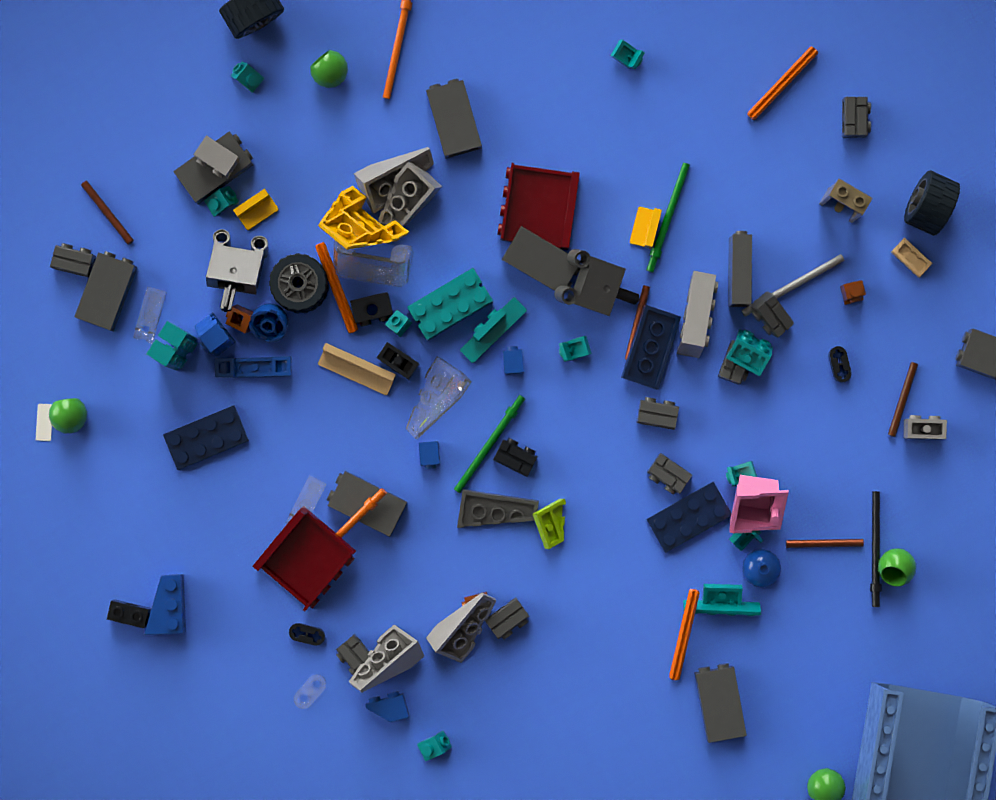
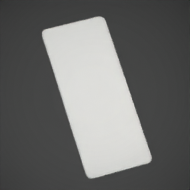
(43, 427)

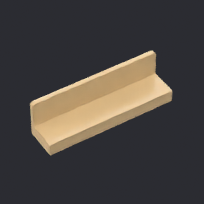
(356, 369)

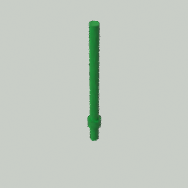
(656, 252)
(511, 412)

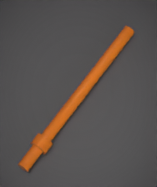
(405, 7)
(369, 505)

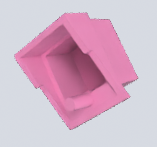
(757, 505)

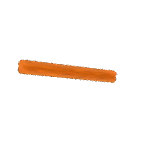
(782, 83)
(336, 287)
(684, 634)

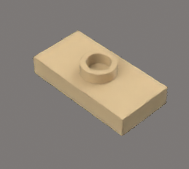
(911, 257)

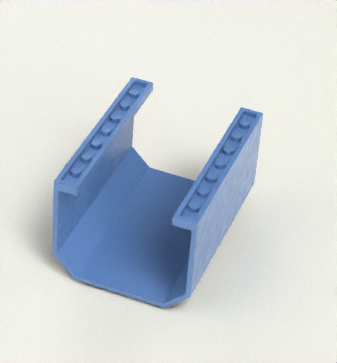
(925, 746)

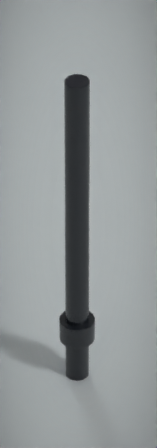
(875, 587)

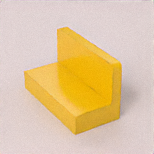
(256, 209)
(645, 227)

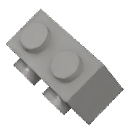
(216, 157)
(925, 428)

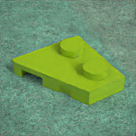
(551, 523)

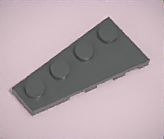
(489, 508)

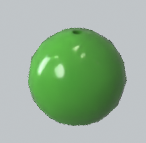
(329, 69)
(68, 415)
(897, 567)
(826, 785)

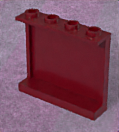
(539, 202)
(306, 557)

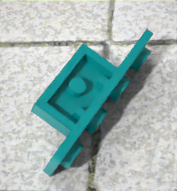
(493, 329)
(725, 600)

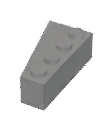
(697, 314)

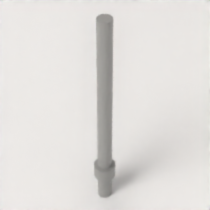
(801, 280)

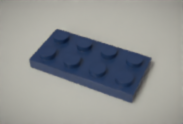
(651, 347)
(205, 437)
(689, 517)

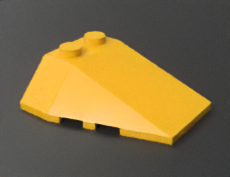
(354, 226)

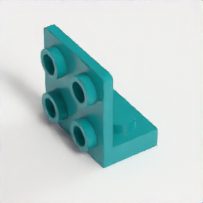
(750, 352)

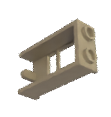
(847, 196)

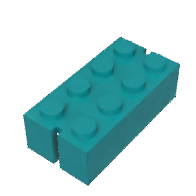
(450, 304)
(168, 356)

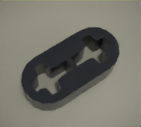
(844, 363)
(305, 638)

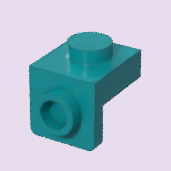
(627, 54)
(247, 76)
(221, 200)
(398, 323)
(574, 348)
(743, 469)
(741, 540)
(434, 746)

